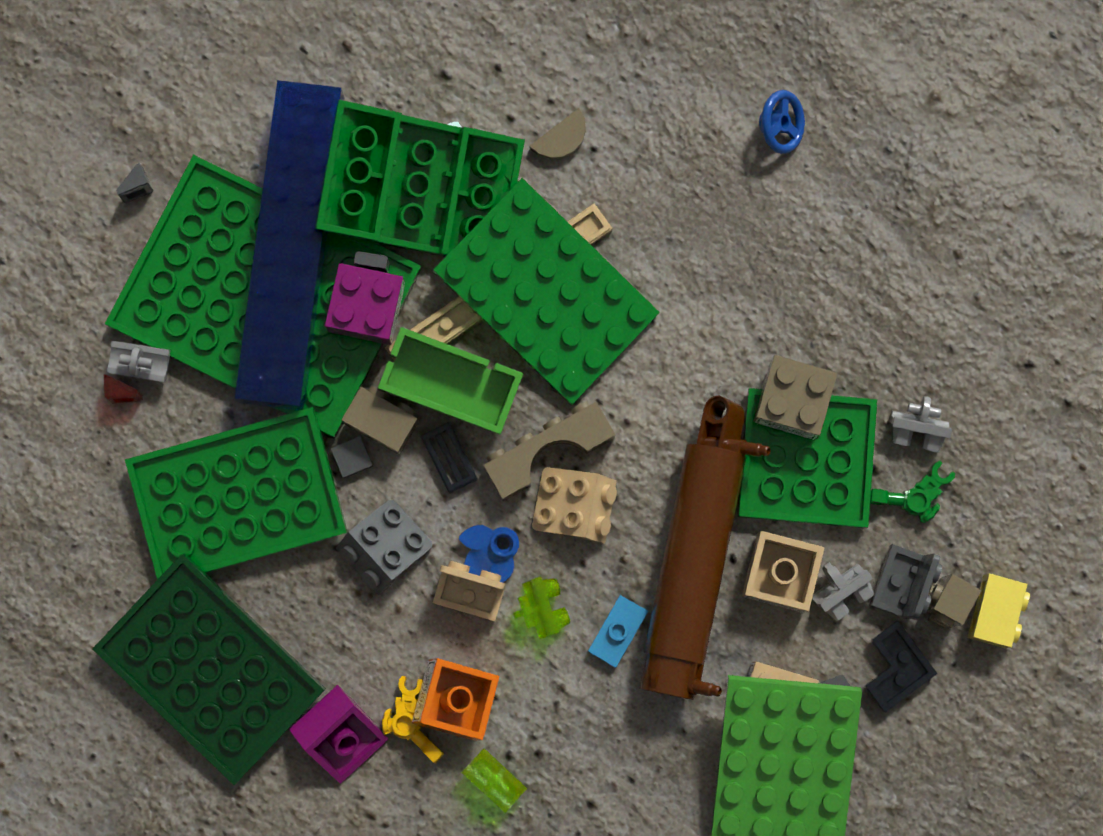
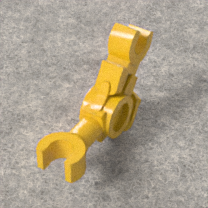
(402, 724)

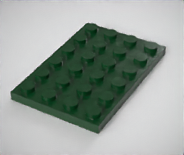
(208, 668)

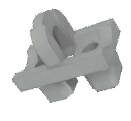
(853, 581)

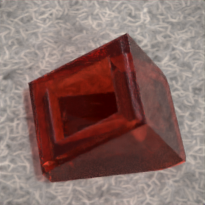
(119, 392)

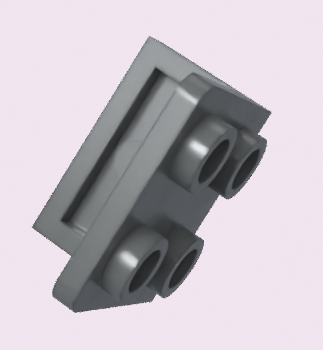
(383, 546)
(906, 582)

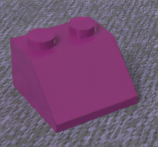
(338, 734)

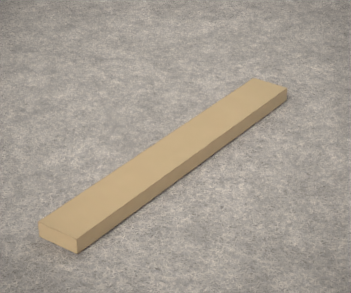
(458, 317)

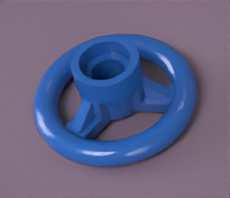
(778, 121)

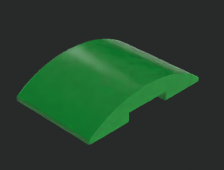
(412, 178)

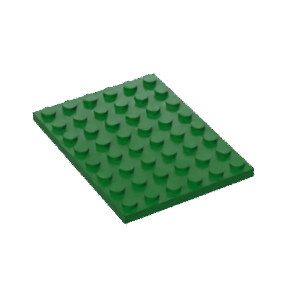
(196, 283)

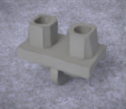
(139, 361)
(934, 430)

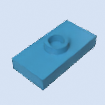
(617, 631)

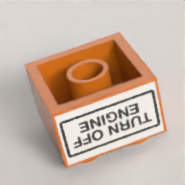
(455, 699)

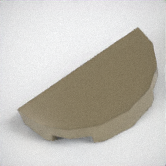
(563, 138)

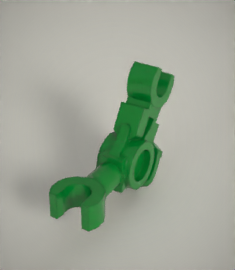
(919, 498)

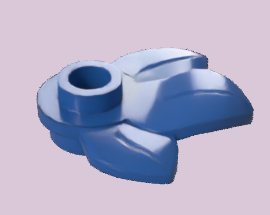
(485, 552)

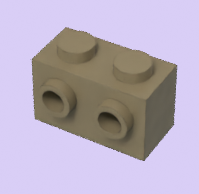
(380, 419)
(951, 601)

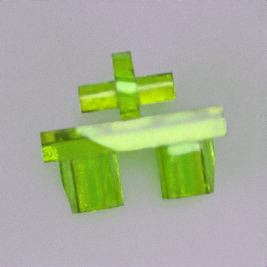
(537, 609)
(494, 780)

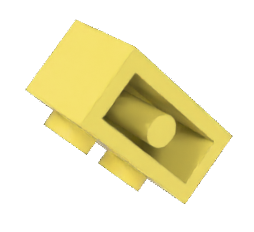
(999, 611)

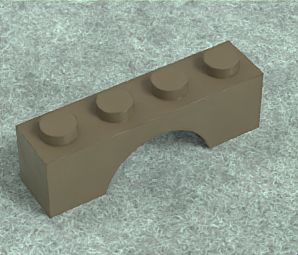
(584, 429)

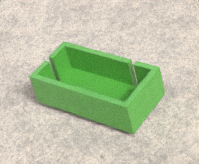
(450, 381)

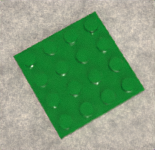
(809, 478)

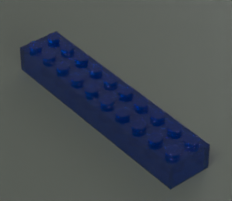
(287, 250)

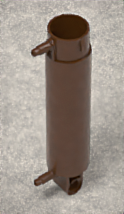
(696, 553)

